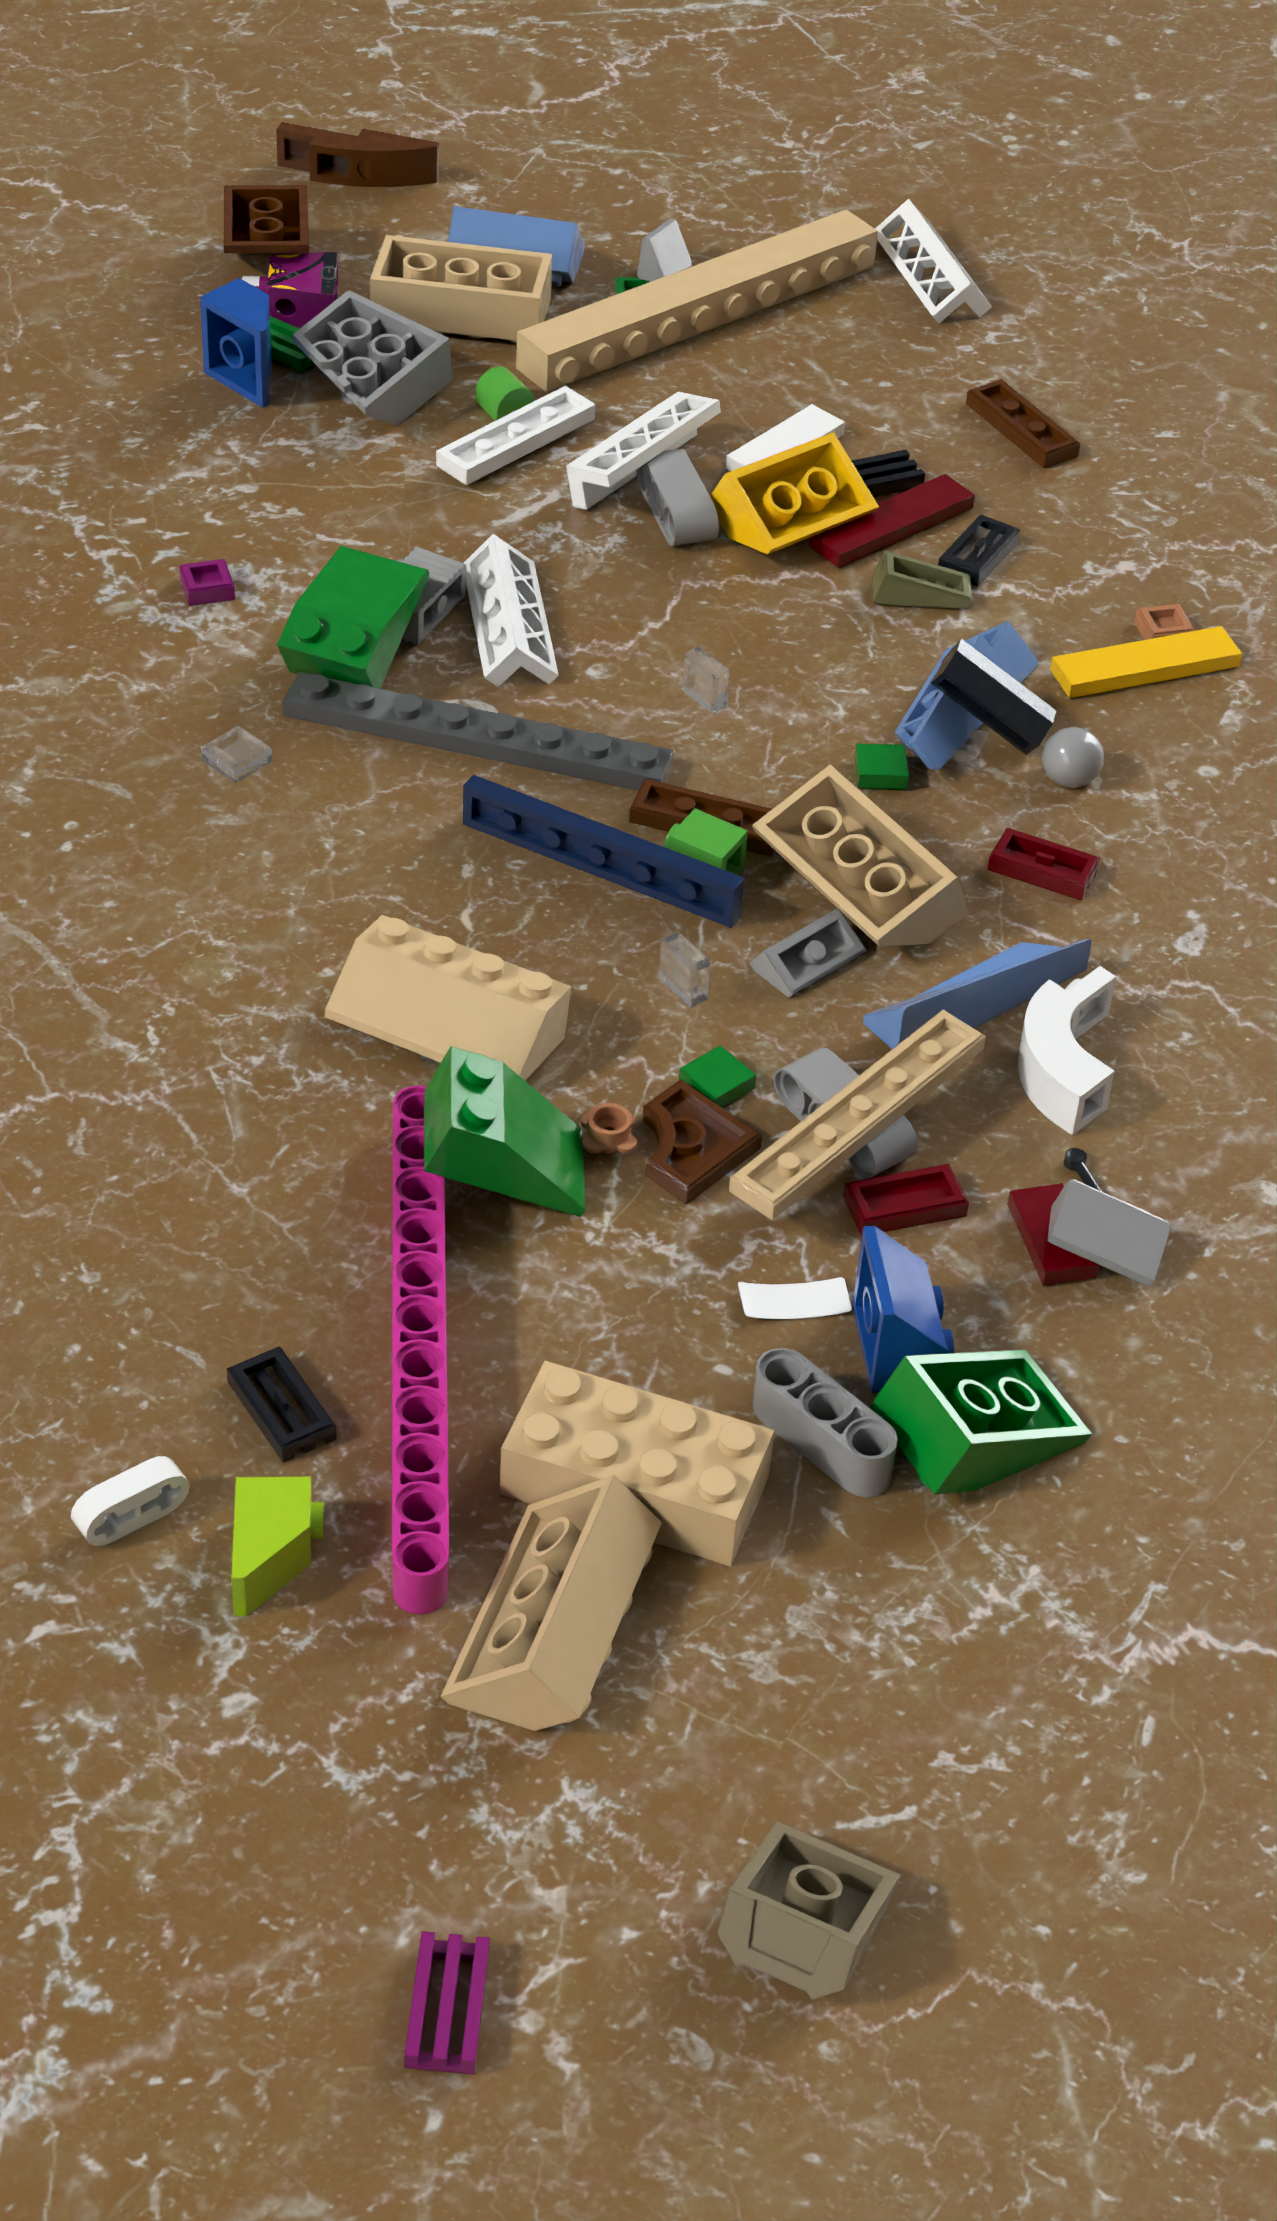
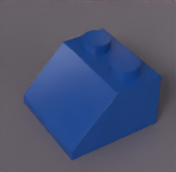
(238, 339)
(895, 1307)

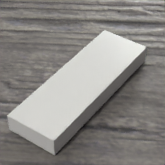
(794, 431)

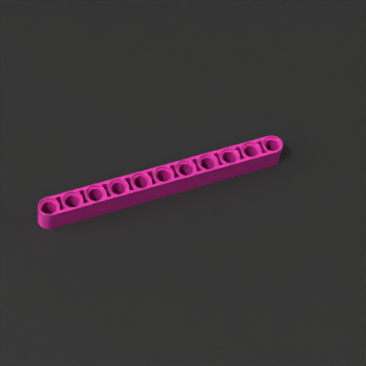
(418, 1369)

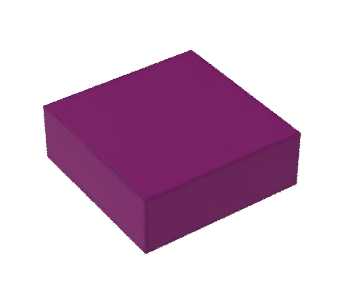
(206, 582)

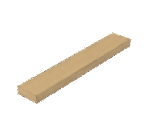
(856, 1114)

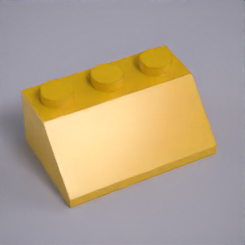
(792, 496)

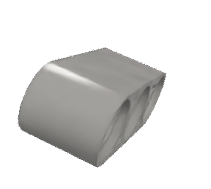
(678, 498)
(817, 1078)
(824, 1422)

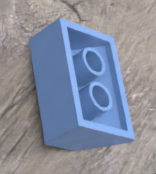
(523, 234)

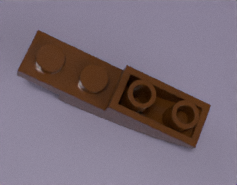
(359, 160)

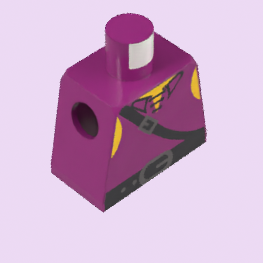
(299, 285)

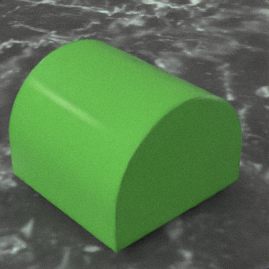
(501, 392)

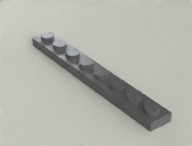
(476, 732)

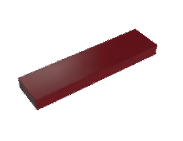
(894, 520)

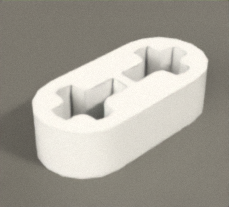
(130, 1500)

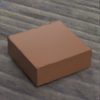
(1162, 621)

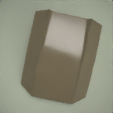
(805, 1911)

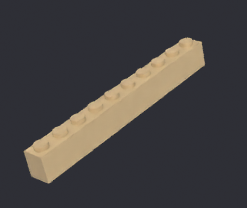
(694, 300)

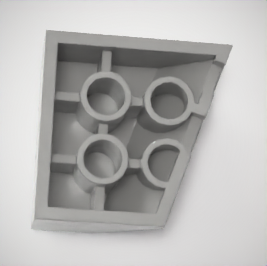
(377, 356)

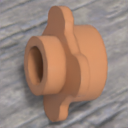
(608, 1129)

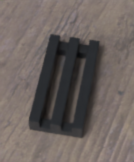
(889, 473)
(987, 551)
(299, 1436)

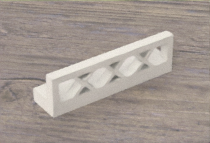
(940, 257)
(618, 457)
(508, 613)

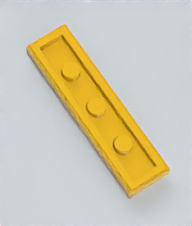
(1145, 662)

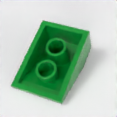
(352, 618)
(501, 1134)
(976, 1417)

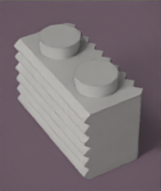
(440, 594)

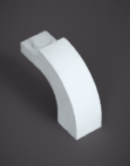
(1052, 1066)

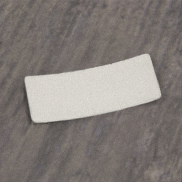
(795, 1300)

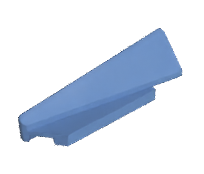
(938, 723)
(983, 989)

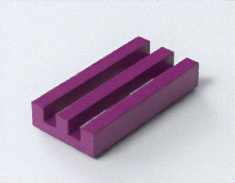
(453, 1953)

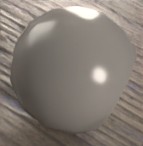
(1073, 757)

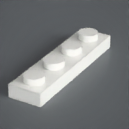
(515, 435)

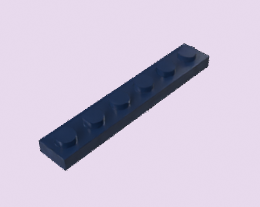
(603, 851)

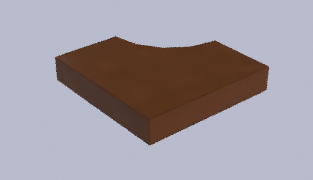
(695, 1141)

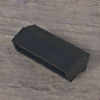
(994, 697)

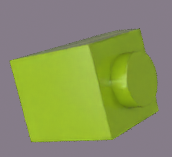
(271, 1536)

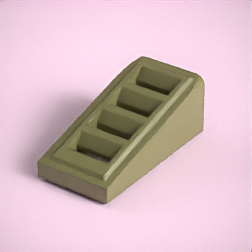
(919, 583)

